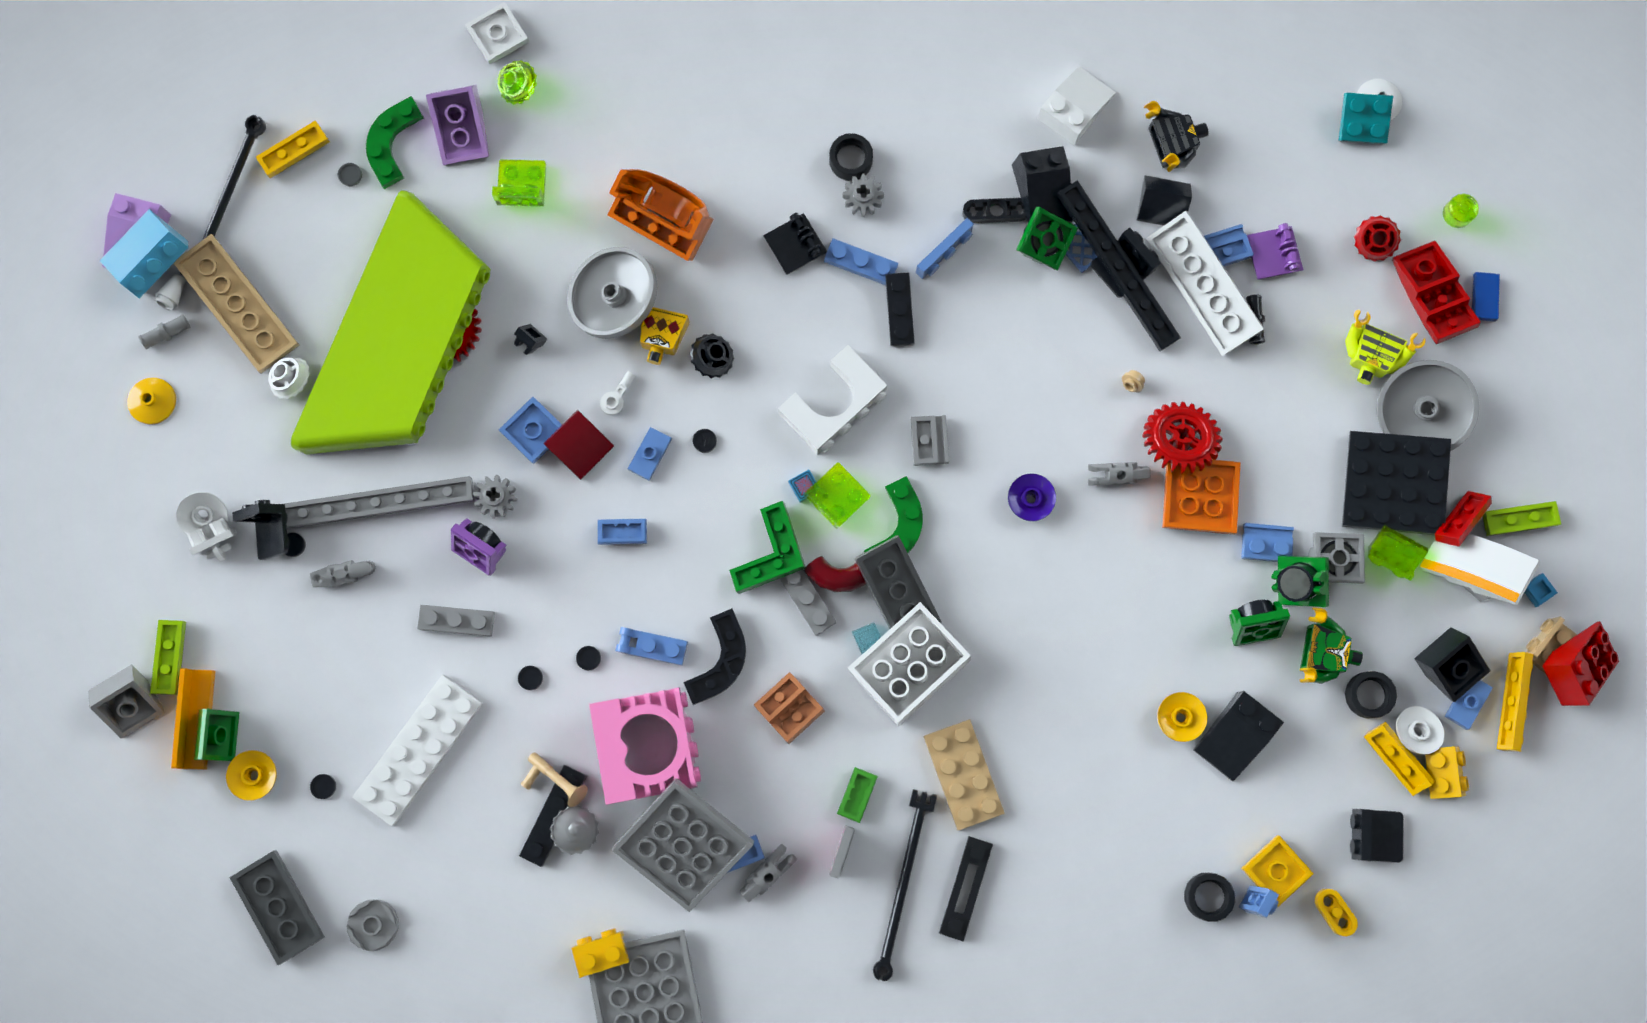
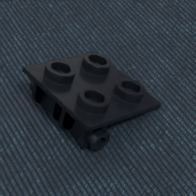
(795, 243)

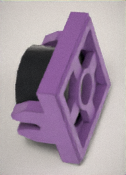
(477, 545)

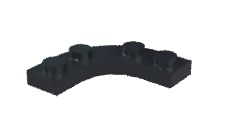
(729, 664)

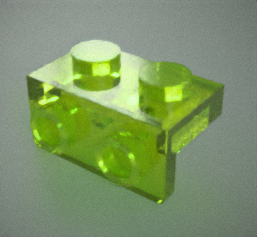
(1396, 552)

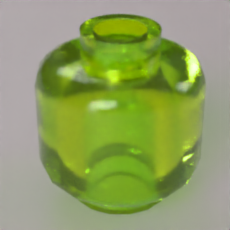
(1460, 210)

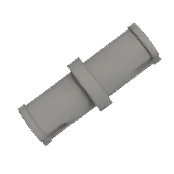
(164, 331)

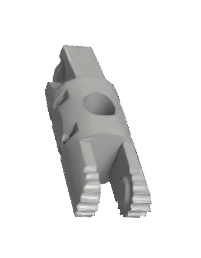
(1129, 473)
(341, 573)
(758, 882)

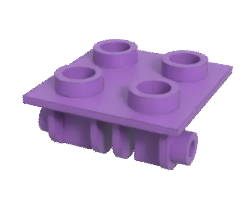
(1275, 252)

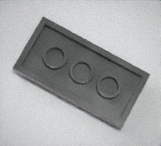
(893, 581)
(277, 907)

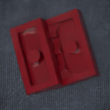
(578, 444)

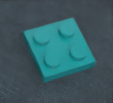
(1365, 118)

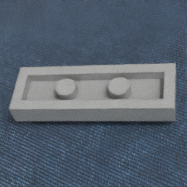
(808, 601)
(456, 620)

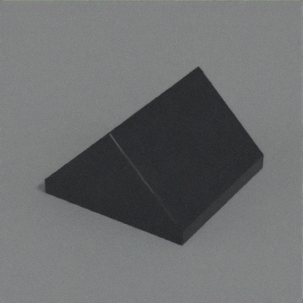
(1163, 200)

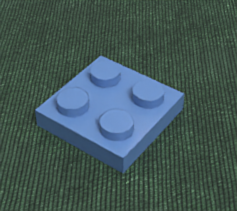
(530, 429)

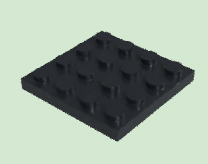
(1396, 482)

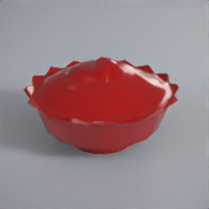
(1377, 238)

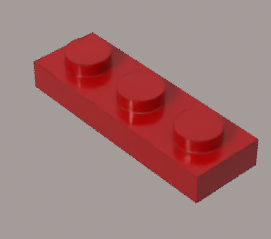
(1463, 518)

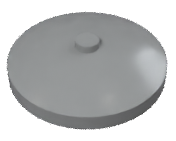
(612, 292)
(1429, 401)

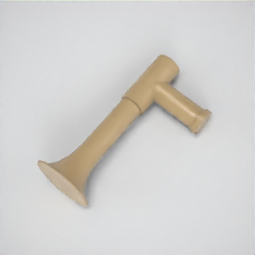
(575, 793)

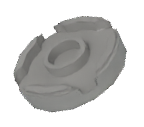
(372, 925)

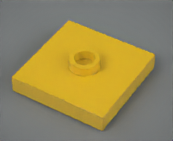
(1278, 869)

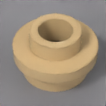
(1133, 381)

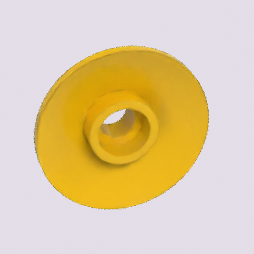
(161, 403)
(1194, 717)
(239, 775)

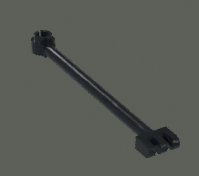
(235, 173)
(921, 807)

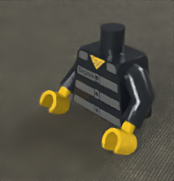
(1174, 136)

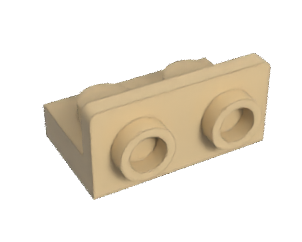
(1552, 636)

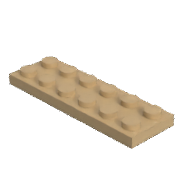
(236, 303)

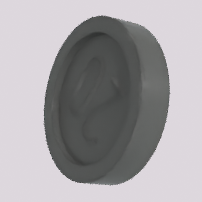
(349, 174)

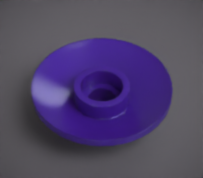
(1036, 486)

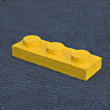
(292, 149)
(1399, 759)

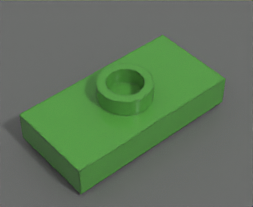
(857, 795)

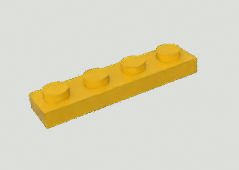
(1515, 701)

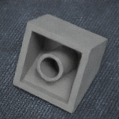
(125, 701)

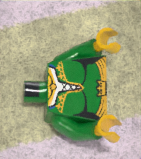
(1326, 650)

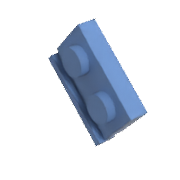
(1230, 245)
(1266, 542)

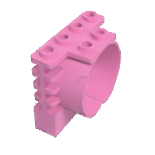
(608, 720)

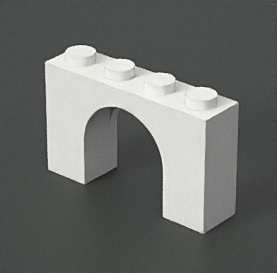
(820, 430)

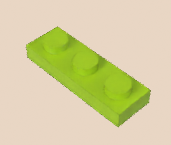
(1521, 518)
(168, 657)

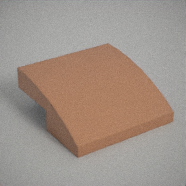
(789, 708)

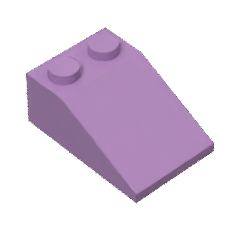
(458, 124)
(124, 214)

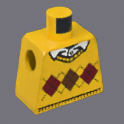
(662, 333)

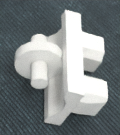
(200, 542)

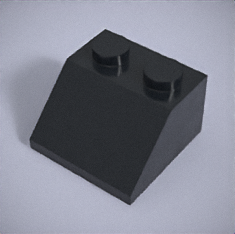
(1453, 664)

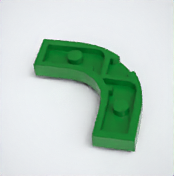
(382, 135)
(908, 512)

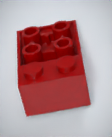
(1581, 666)

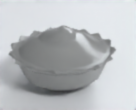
(574, 830)

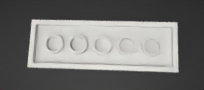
(1205, 283)
(417, 750)

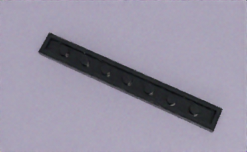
(1118, 265)

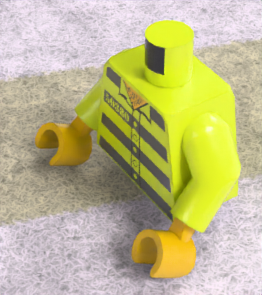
(1377, 351)

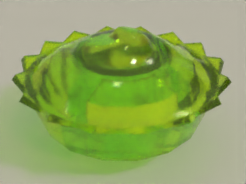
(516, 82)

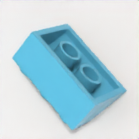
(144, 253)

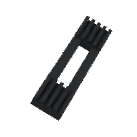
(955, 923)

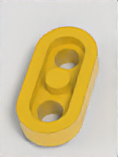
(1335, 911)

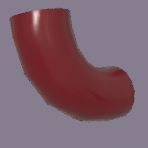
(835, 578)

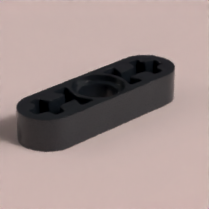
(989, 218)

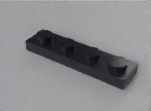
(539, 841)

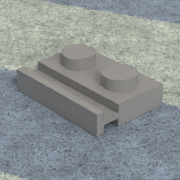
(929, 440)

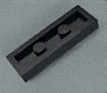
(899, 309)

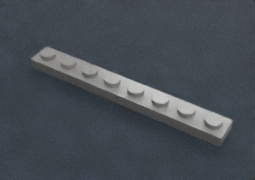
(379, 502)

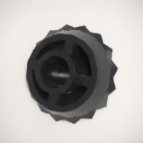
(711, 355)

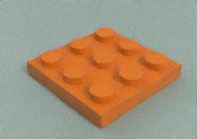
(1203, 499)

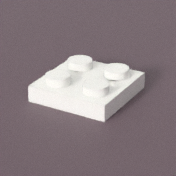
(497, 33)

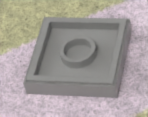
(842, 851)

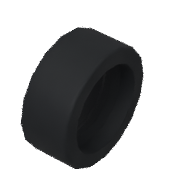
(850, 139)
(1389, 692)
(1229, 897)

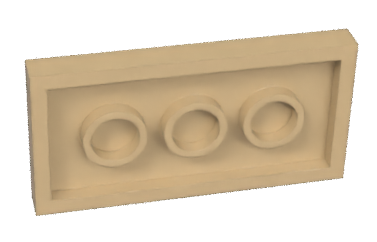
(963, 774)

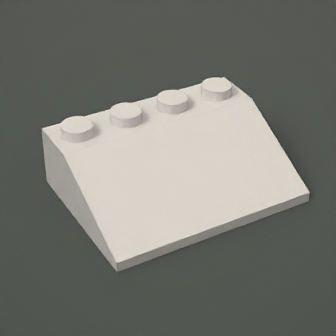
(909, 664)

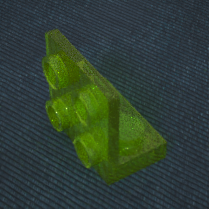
(520, 183)
(837, 495)

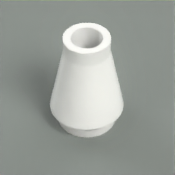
(170, 292)

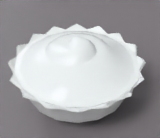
(288, 377)

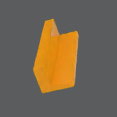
(194, 693)

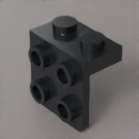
(1142, 258)
(270, 527)
(1376, 835)

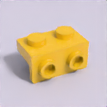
(1447, 771)
(600, 954)

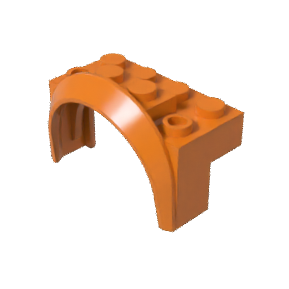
(668, 201)

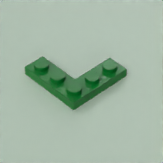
(783, 562)

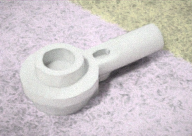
(612, 402)

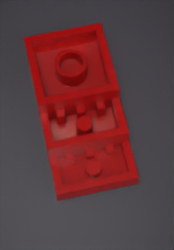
(1435, 292)

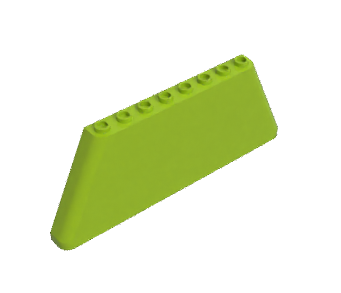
(394, 336)

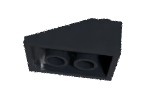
(1039, 179)
(1238, 735)

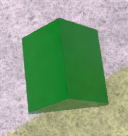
(216, 735)

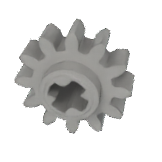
(854, 198)
(489, 489)

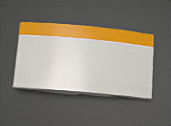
(1482, 567)

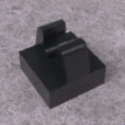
(530, 337)

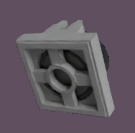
(1341, 555)

